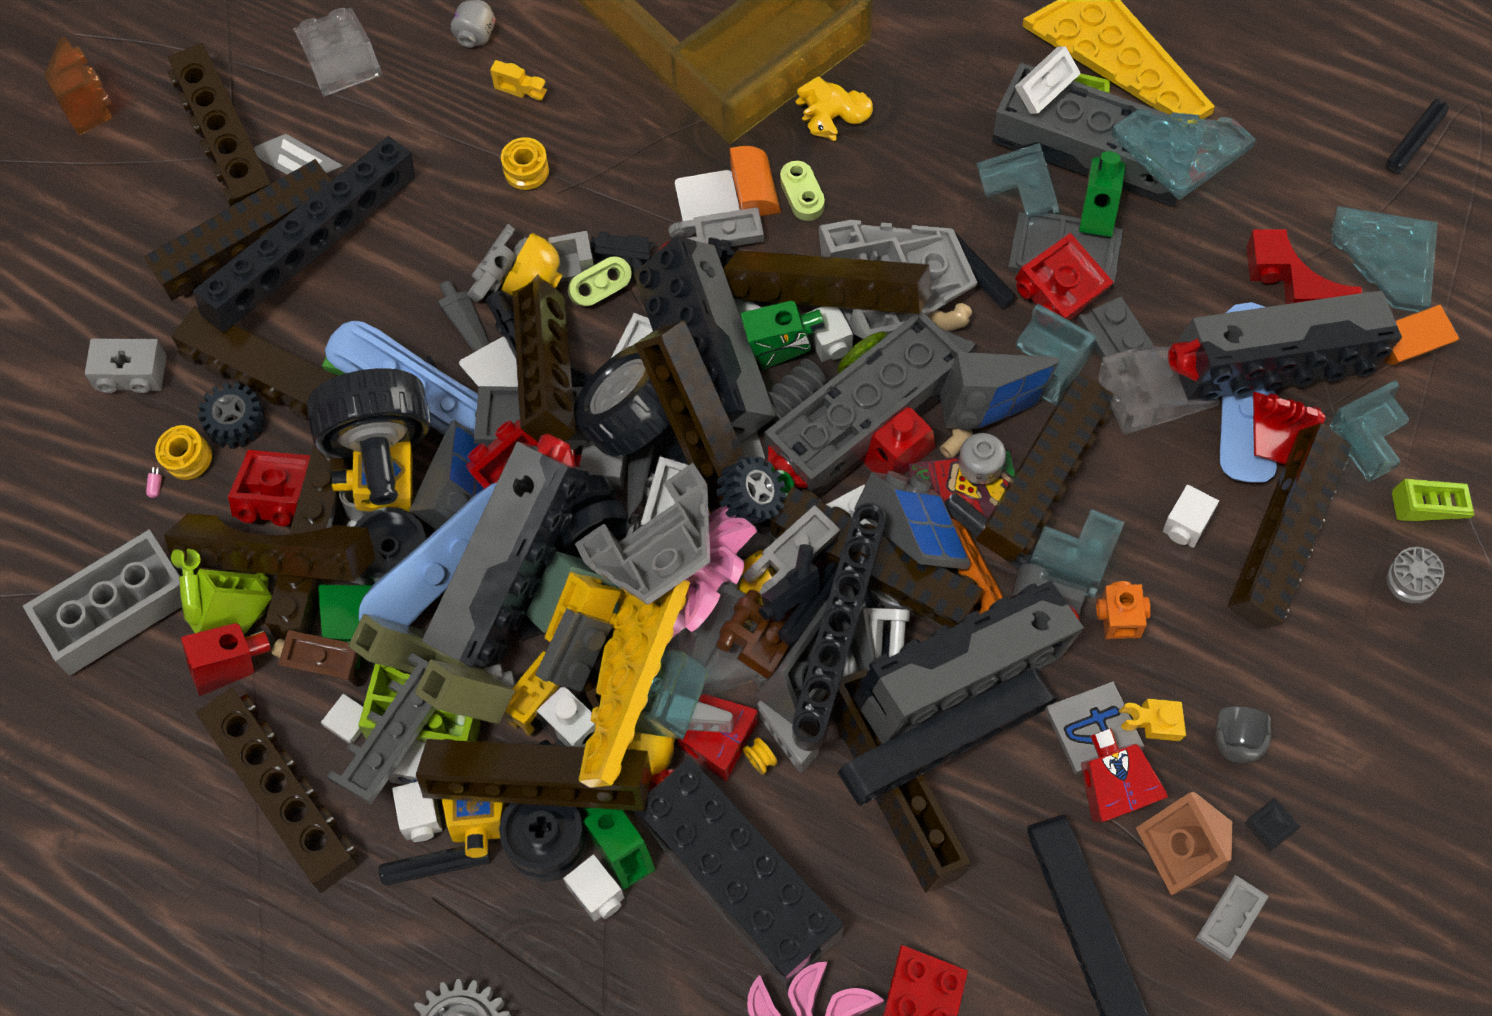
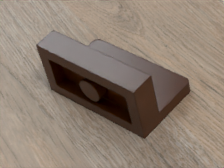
(319, 658)

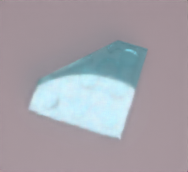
(1182, 147)
(1391, 253)

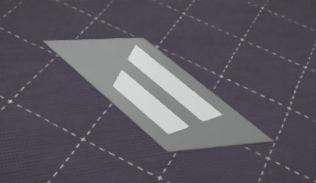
(290, 154)

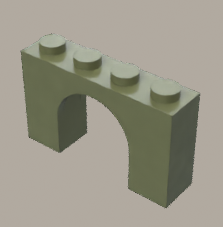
(446, 681)

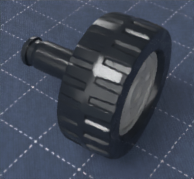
(622, 410)
(369, 415)

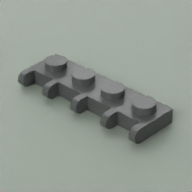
(388, 740)

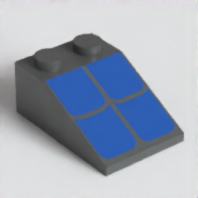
(993, 387)
(447, 481)
(915, 519)

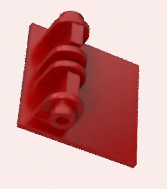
(1278, 423)
(924, 986)

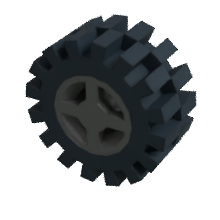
(228, 403)
(751, 490)

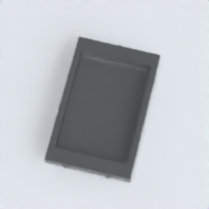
(1043, 230)
(500, 405)

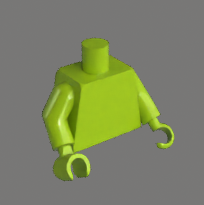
(219, 597)

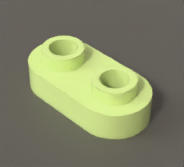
(802, 187)
(598, 281)

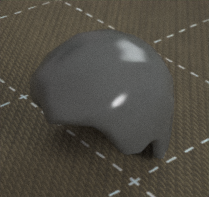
(1242, 734)

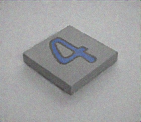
(1086, 715)

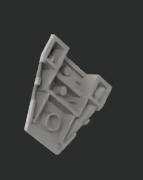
(921, 244)
(662, 549)

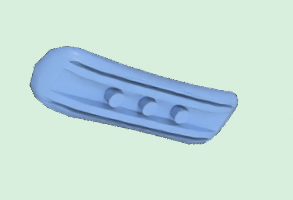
(363, 347)
(1237, 433)
(427, 570)

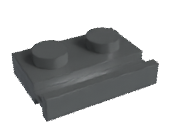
(1114, 328)
(573, 650)

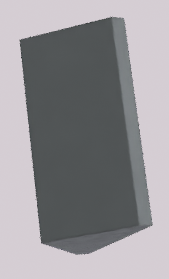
(785, 685)

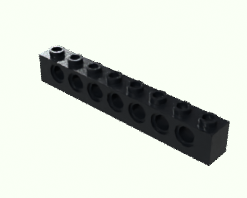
(304, 234)

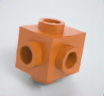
(1123, 610)

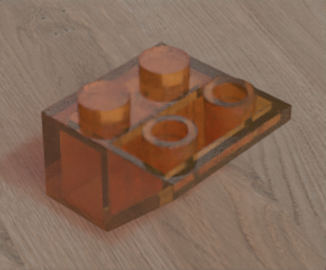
(77, 88)

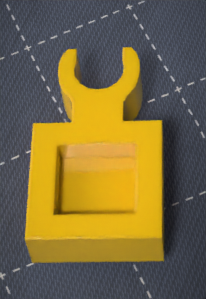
(512, 80)
(1159, 717)

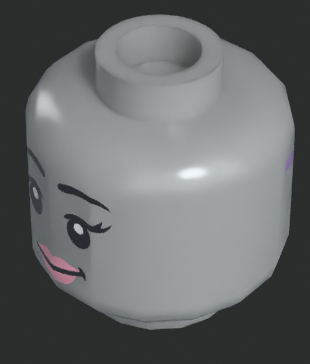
(473, 23)
(982, 458)

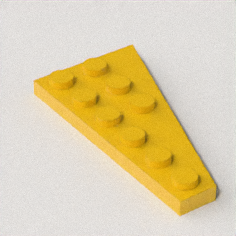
(1121, 50)
(625, 677)

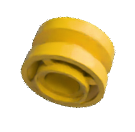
(525, 151)
(174, 443)

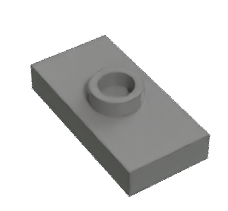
(1231, 918)

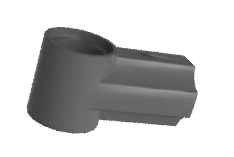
(1032, 573)

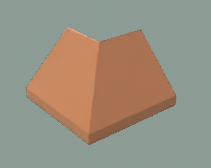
(1188, 842)

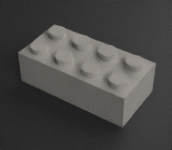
(106, 603)

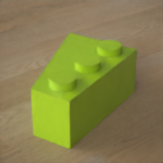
(439, 726)

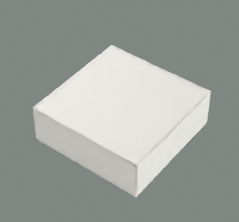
(344, 719)

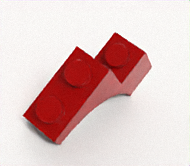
(1274, 260)

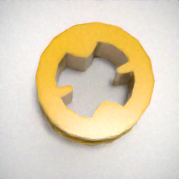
(760, 756)

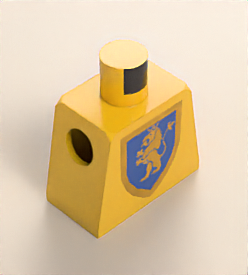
(355, 479)
(473, 823)

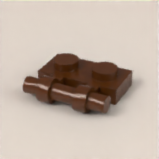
(762, 647)

